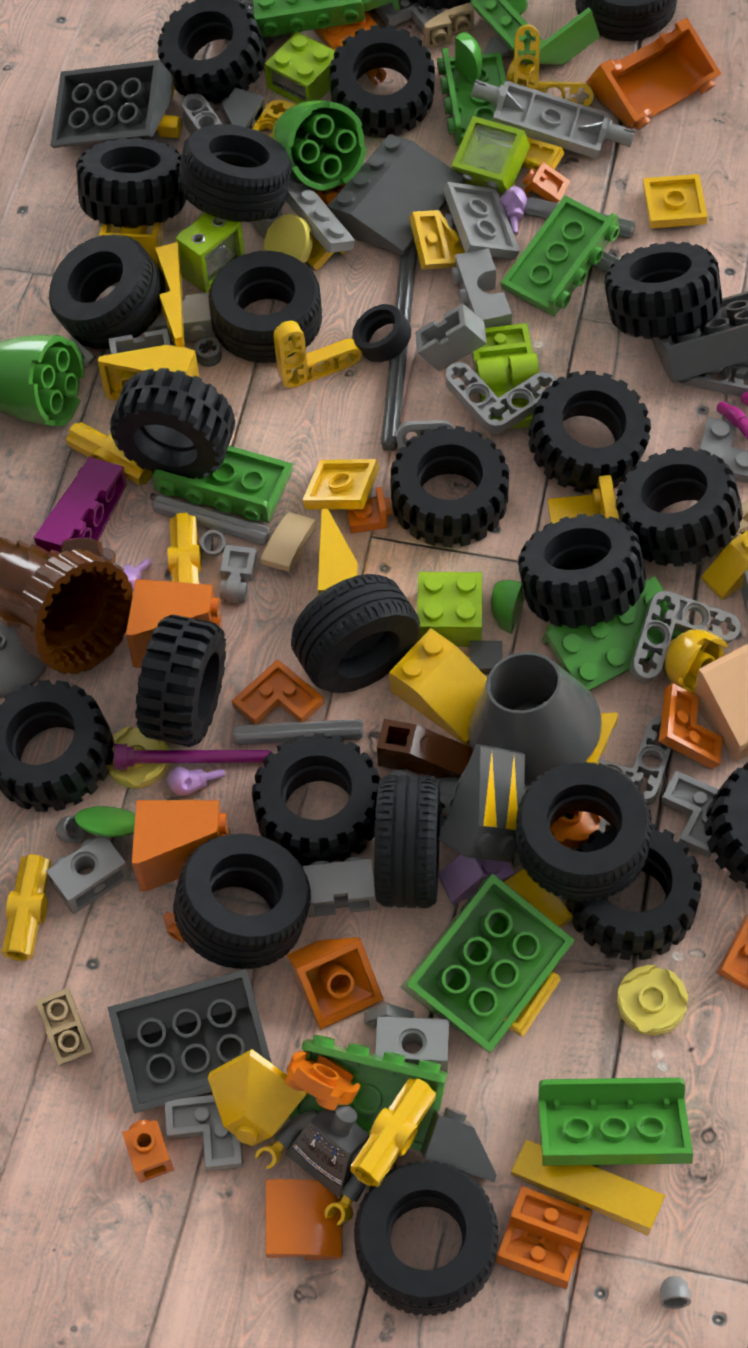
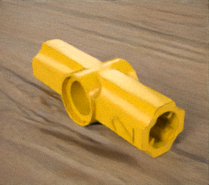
(102, 447)
(184, 551)
(26, 908)
(393, 1132)

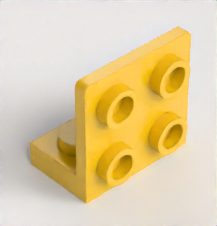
(599, 502)

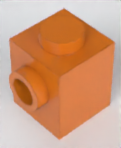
(147, 1150)

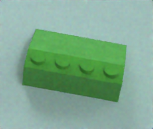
(488, 963)

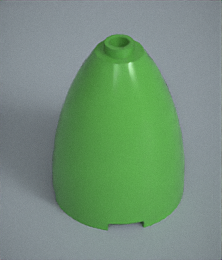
(323, 141)
(40, 378)

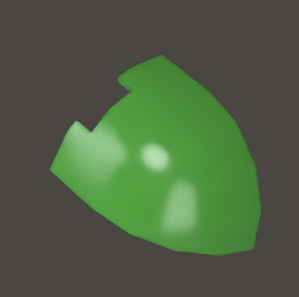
(468, 56)
(507, 603)

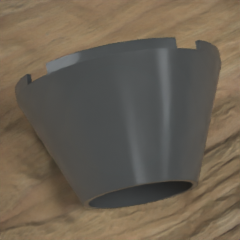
(550, 735)

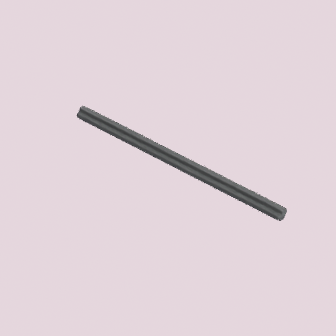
(397, 365)

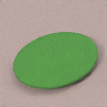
(106, 821)

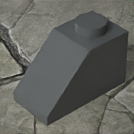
(243, 108)
(455, 1142)

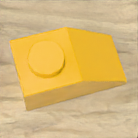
(728, 569)

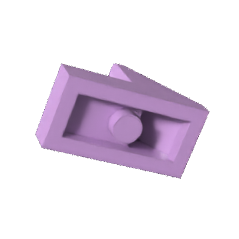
(466, 874)

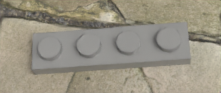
(321, 220)

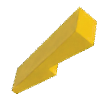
(172, 300)
(592, 1187)

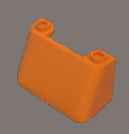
(655, 76)

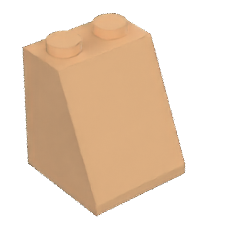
(724, 699)

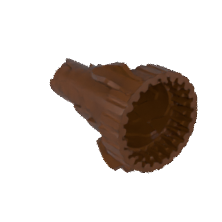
(64, 604)

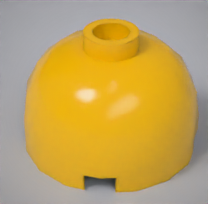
(690, 653)

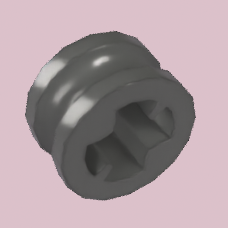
(213, 357)

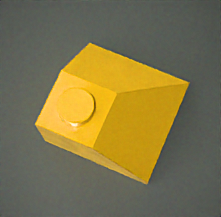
(252, 1097)

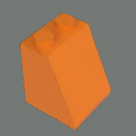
(158, 599)
(169, 833)

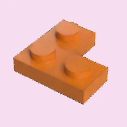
(278, 687)
(681, 731)

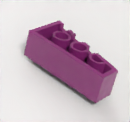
(84, 505)

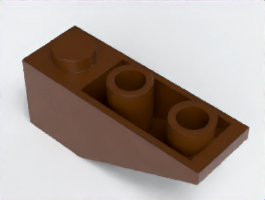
(420, 750)

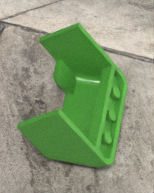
(558, 49)

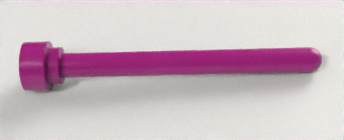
(127, 756)

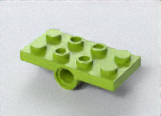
(506, 363)

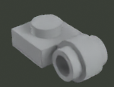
(236, 565)

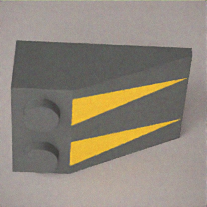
(486, 805)

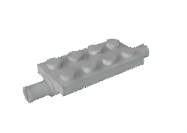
(552, 118)

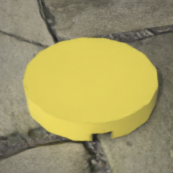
(290, 236)
(141, 774)
(652, 1000)

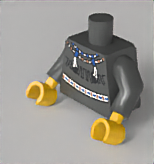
(325, 1148)

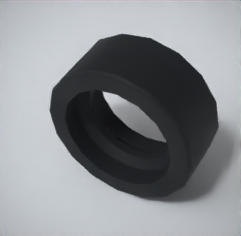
(389, 346)

